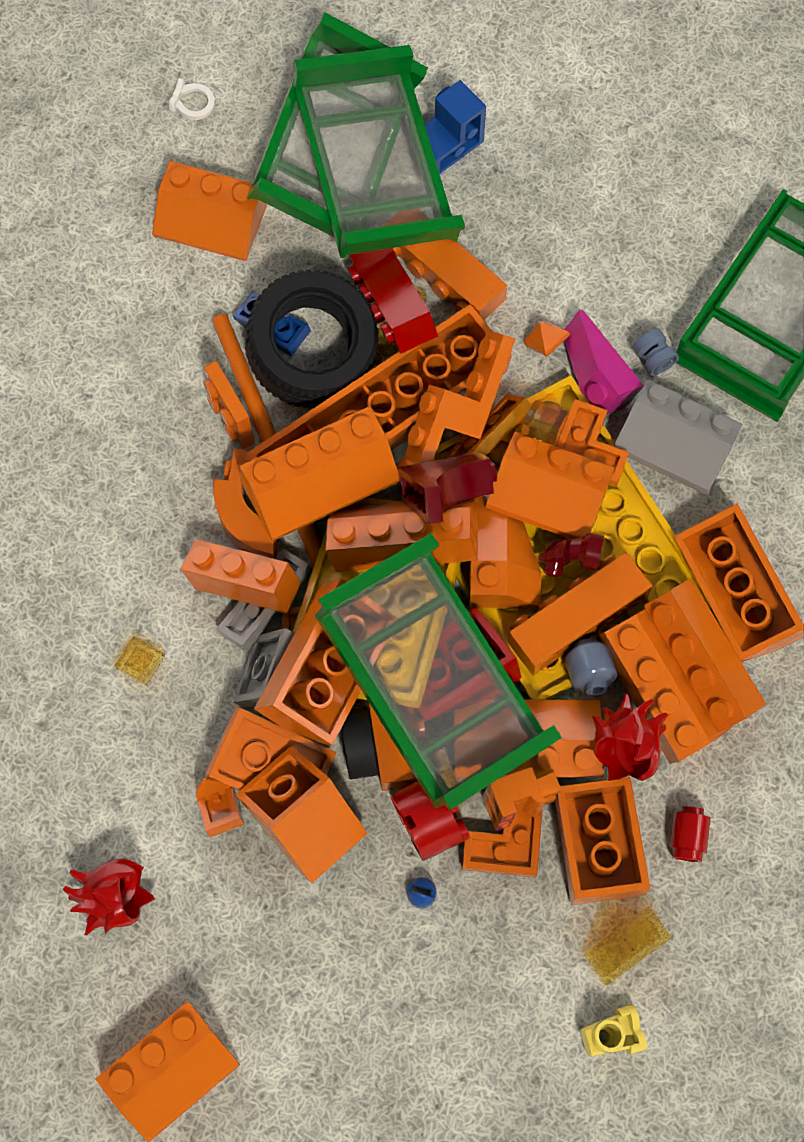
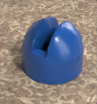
(418, 899)

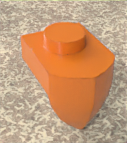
(218, 806)

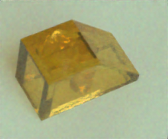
(545, 421)
(627, 946)

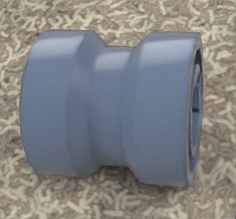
(655, 352)

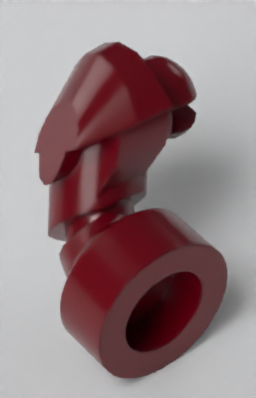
(562, 550)

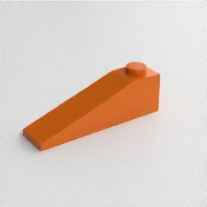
(506, 564)

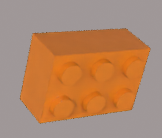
(601, 841)

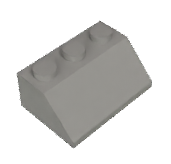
(677, 437)

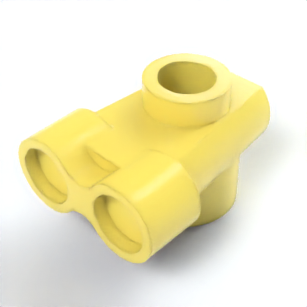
(621, 1030)

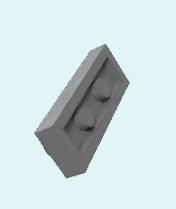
(249, 621)

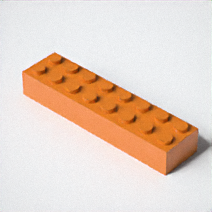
(398, 384)

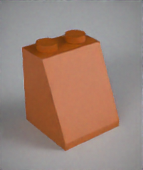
(302, 813)

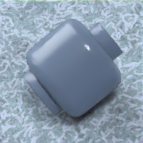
(590, 667)

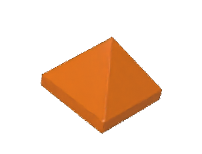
(546, 337)

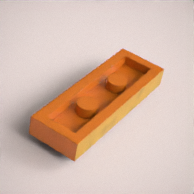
(501, 420)

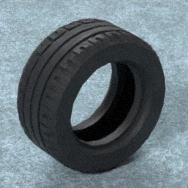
(315, 291)

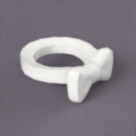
(180, 89)

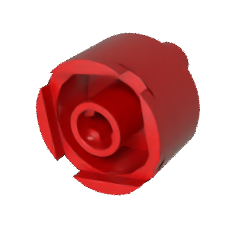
(429, 828)

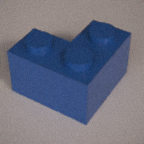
(456, 124)

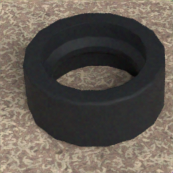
(359, 744)

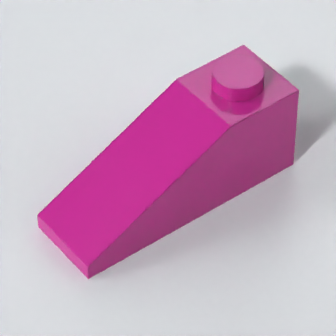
(598, 367)

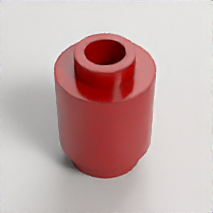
(690, 834)

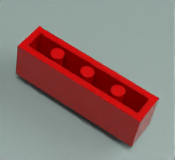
(392, 298)

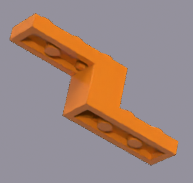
(456, 412)

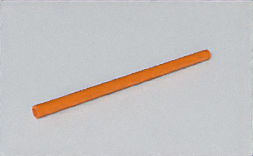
(257, 410)

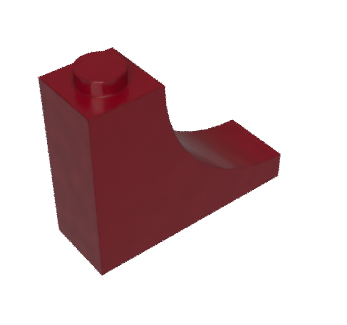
(442, 483)

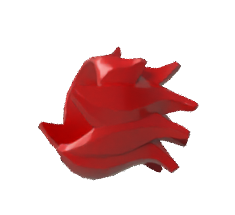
(629, 741)
(110, 894)

